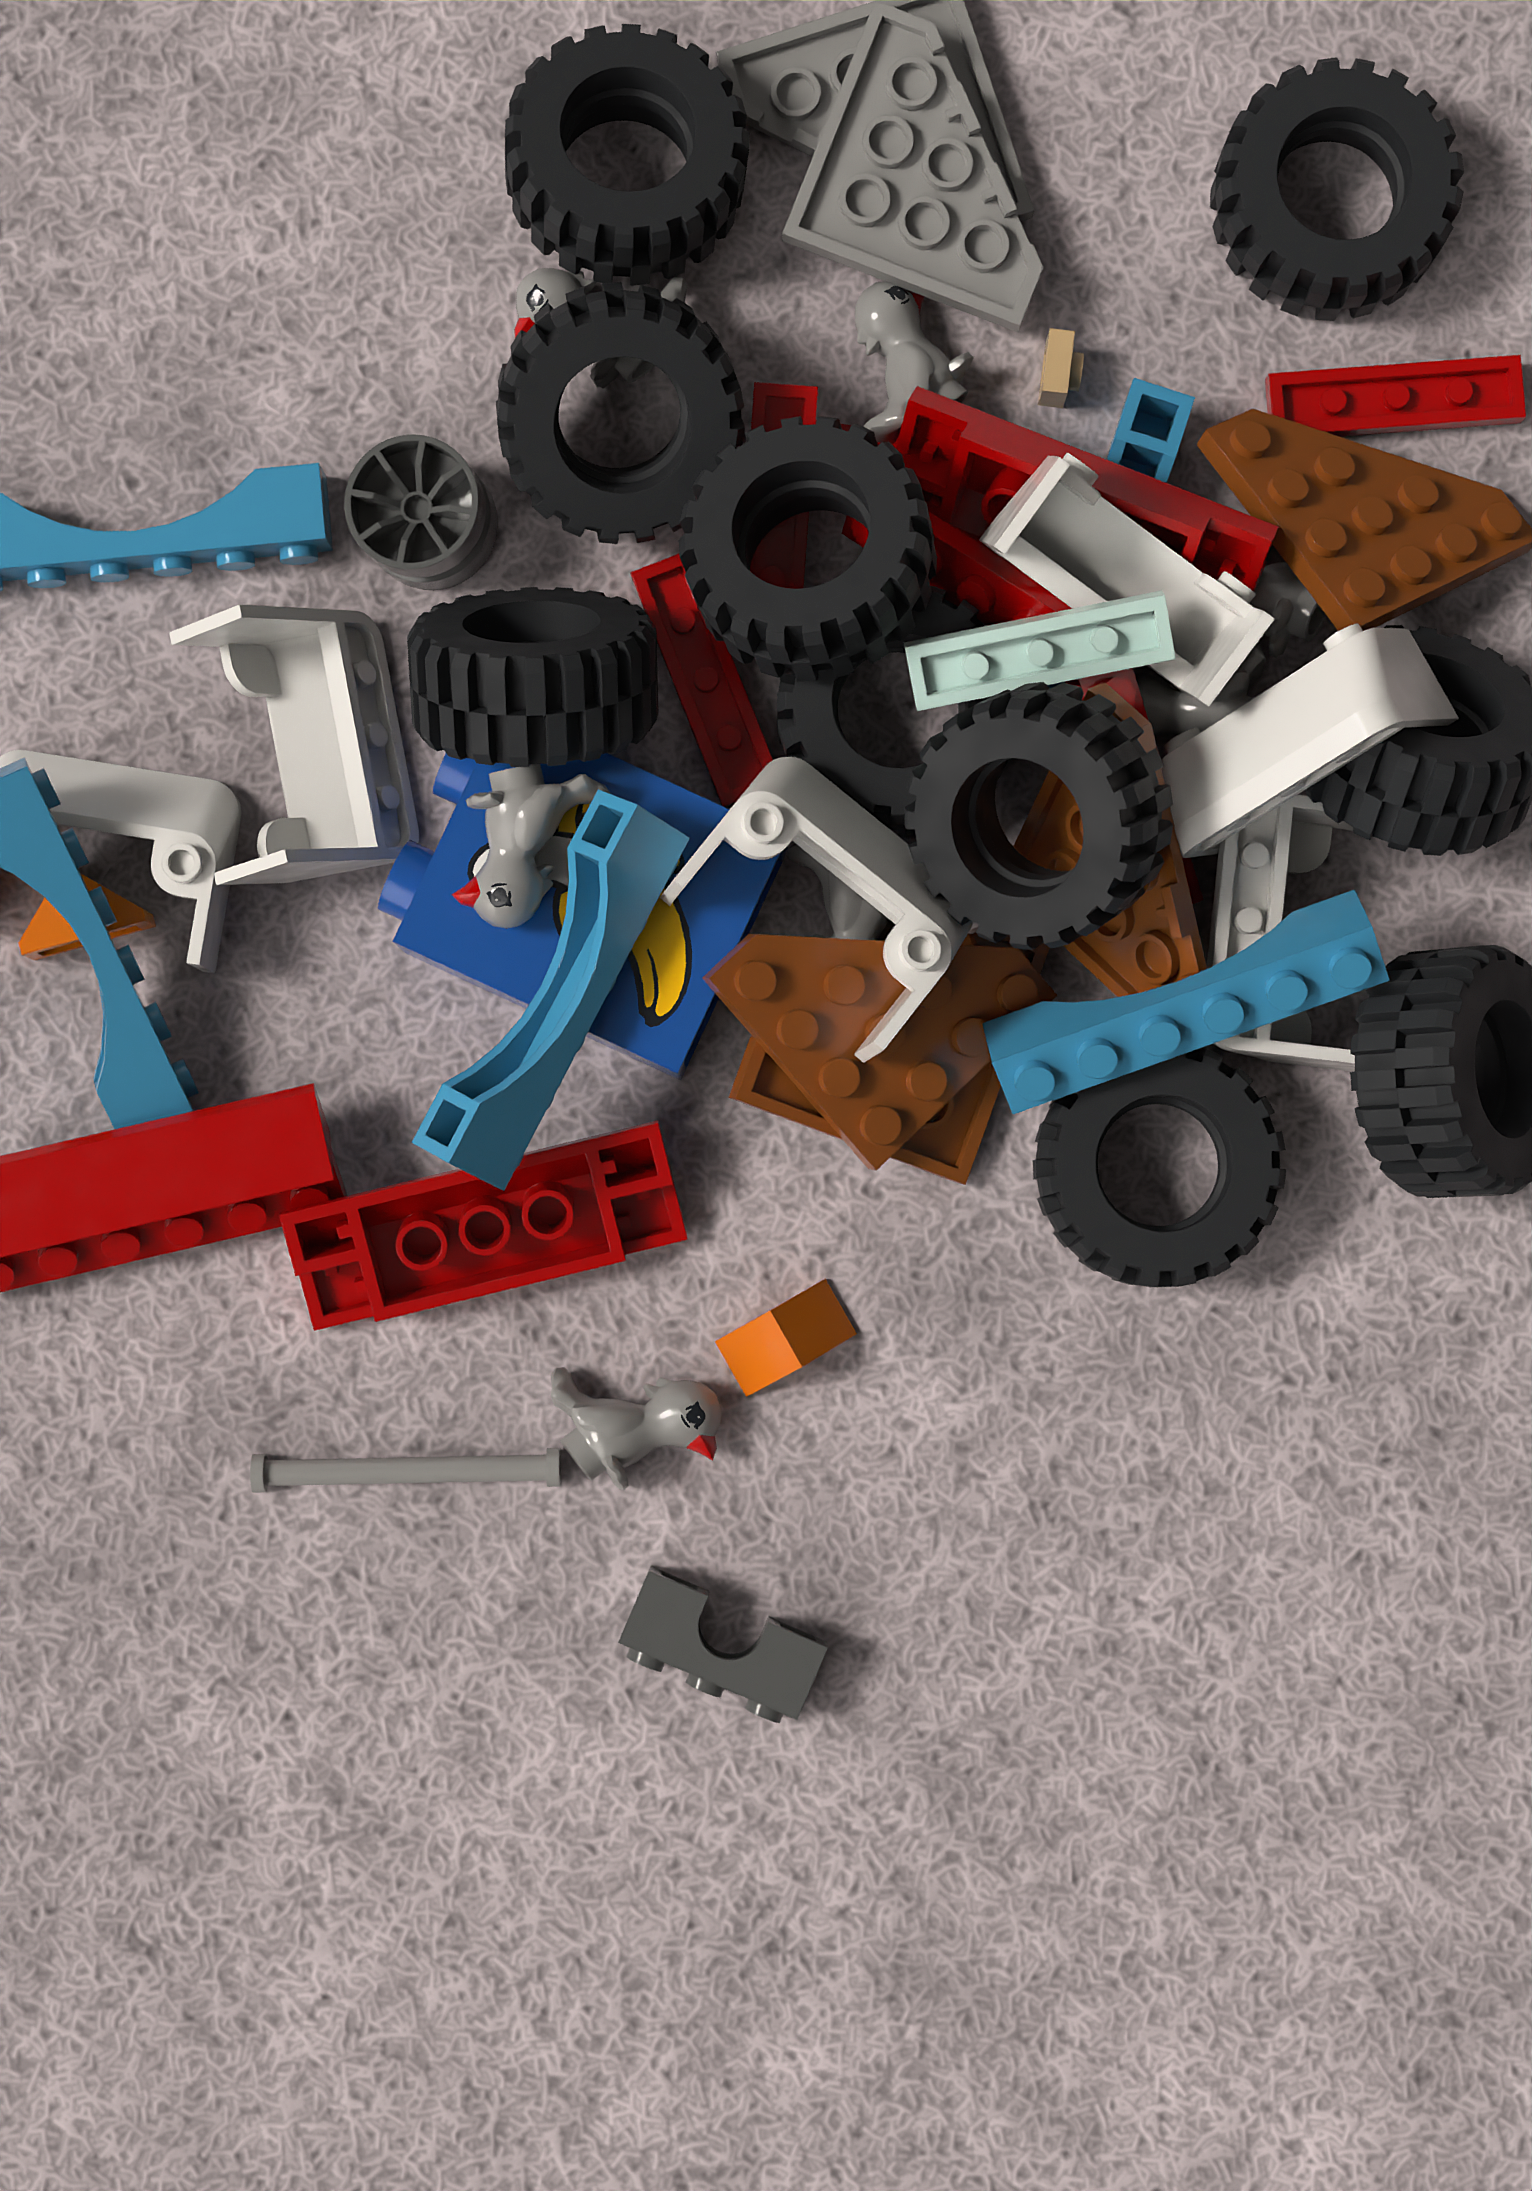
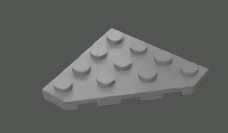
(796, 75)
(910, 183)

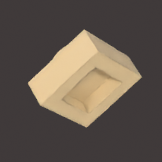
(1060, 368)

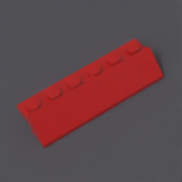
(978, 462)
(162, 1186)
(467, 1239)

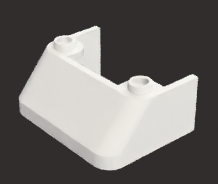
(1095, 554)
(1299, 733)
(330, 735)
(804, 807)
(186, 816)
(1250, 904)

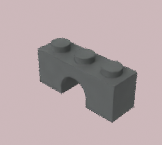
(770, 1674)

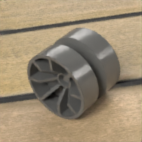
(421, 512)

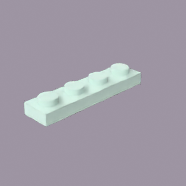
(1040, 649)

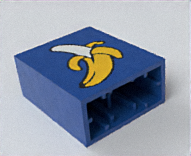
(659, 993)

